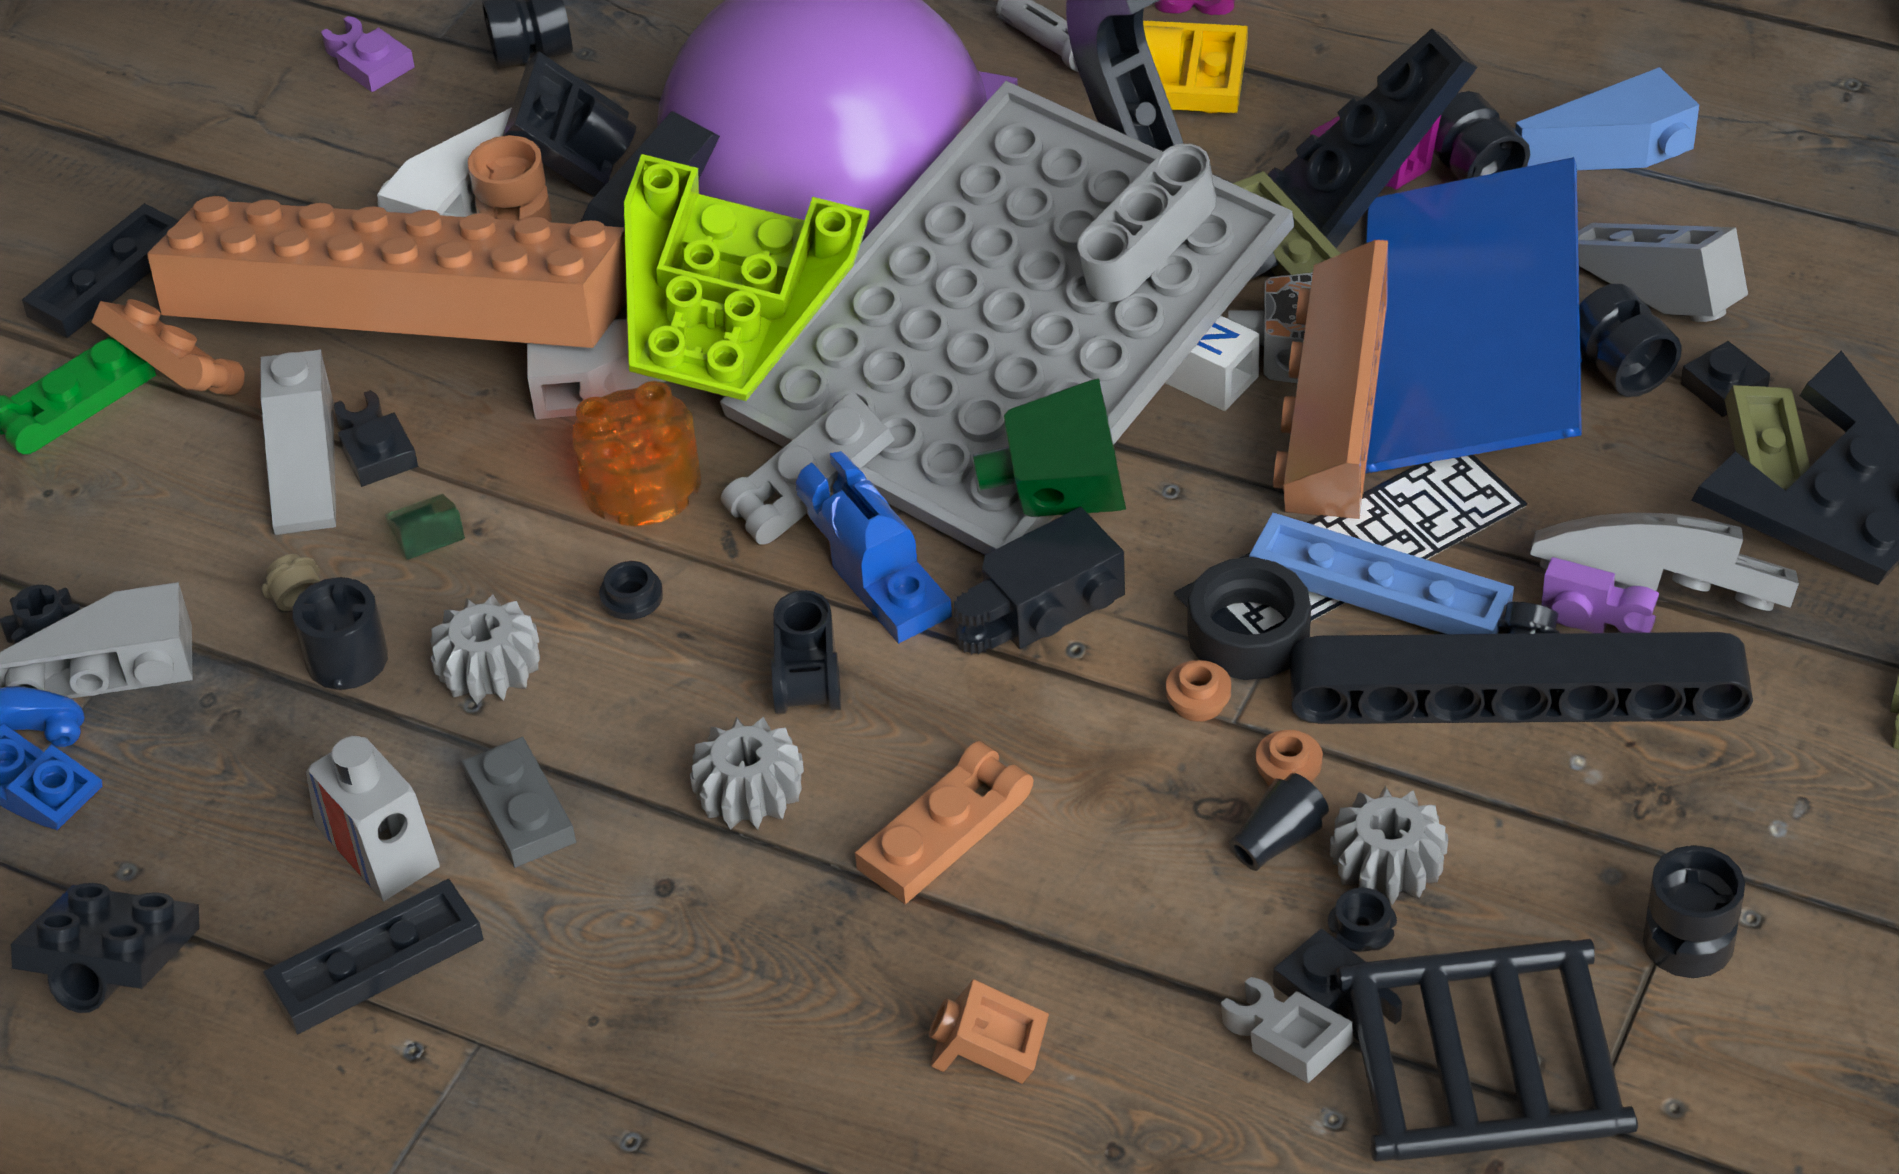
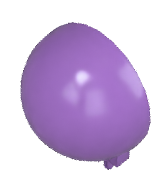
(824, 100)

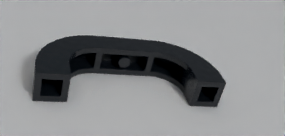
(1122, 75)

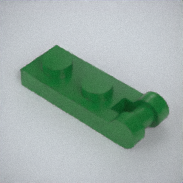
(71, 394)

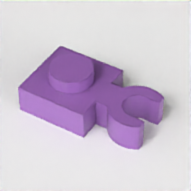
(370, 57)
(1590, 601)

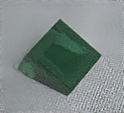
(426, 526)

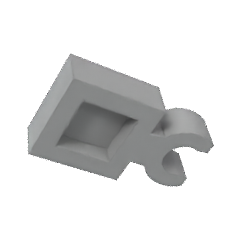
(1291, 1034)

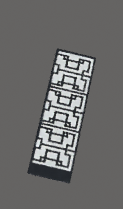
(1411, 513)

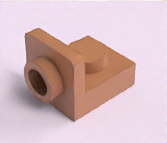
(988, 1031)

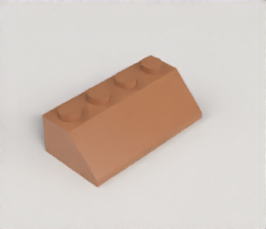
(1335, 384)

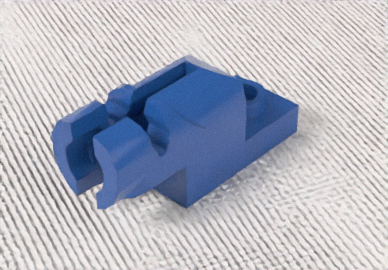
(873, 549)

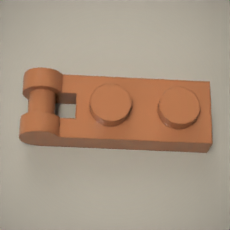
(168, 348)
(943, 823)

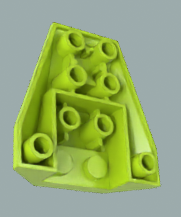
(723, 283)

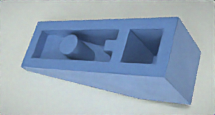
(1616, 126)

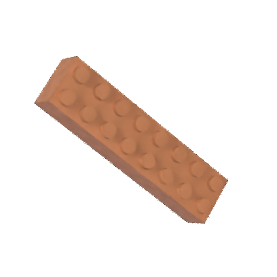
(393, 271)

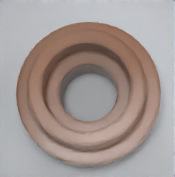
(1198, 690)
(1288, 753)

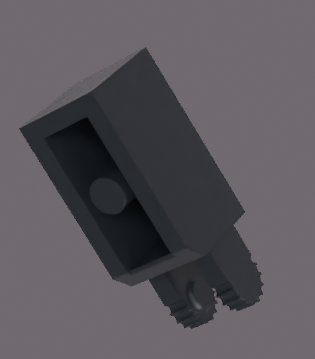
(1041, 584)

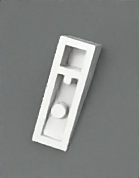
(440, 175)

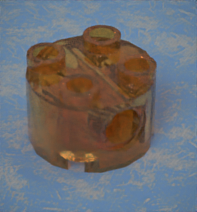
(636, 454)

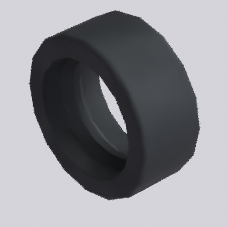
(1242, 582)

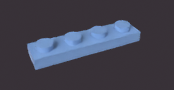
(1384, 578)

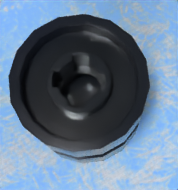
(526, 27)
(1476, 140)
(1626, 340)
(1693, 911)

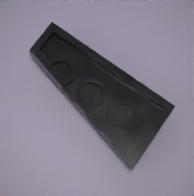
(1358, 155)

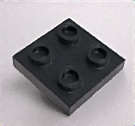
(570, 123)
(103, 941)

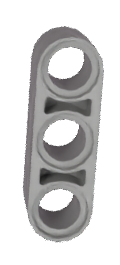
(1147, 222)

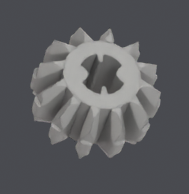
(485, 649)
(746, 773)
(1389, 844)

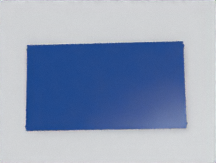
(1478, 316)

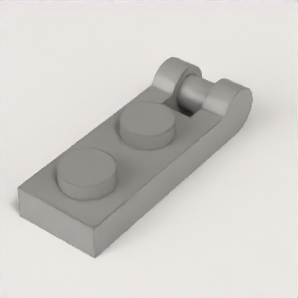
(845, 427)

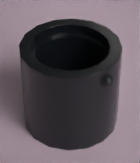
(340, 633)

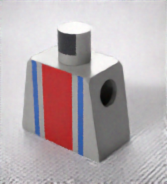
(355, 795)

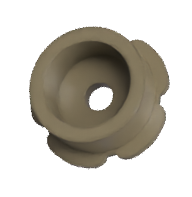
(289, 578)

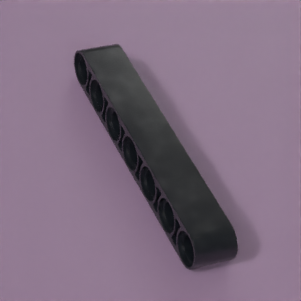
(1520, 678)

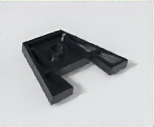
(1845, 501)

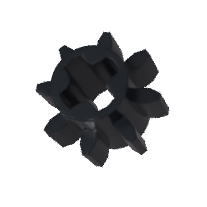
(35, 610)

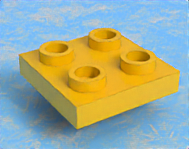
(1199, 63)

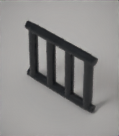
(1465, 1131)

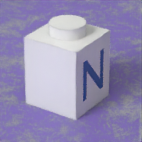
(1220, 364)

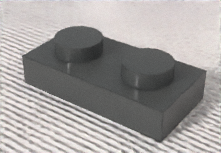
(519, 802)

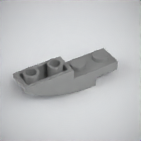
(1646, 543)

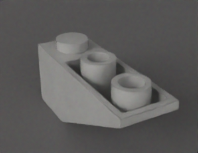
(569, 374)
(107, 647)

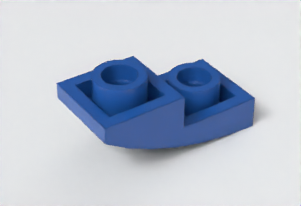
(41, 784)

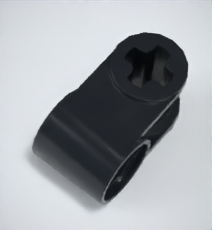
(804, 653)

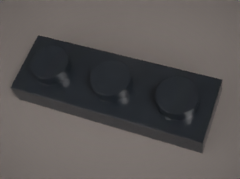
(98, 273)
(373, 956)

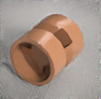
(509, 179)

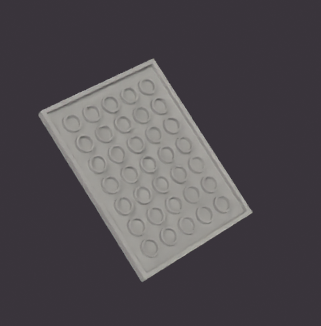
(983, 305)

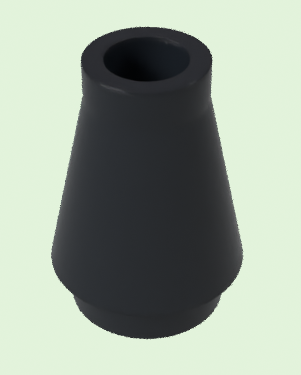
(1280, 820)

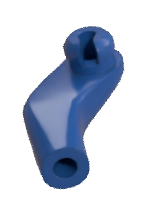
(42, 711)

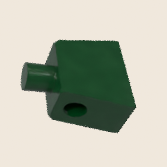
(1057, 454)

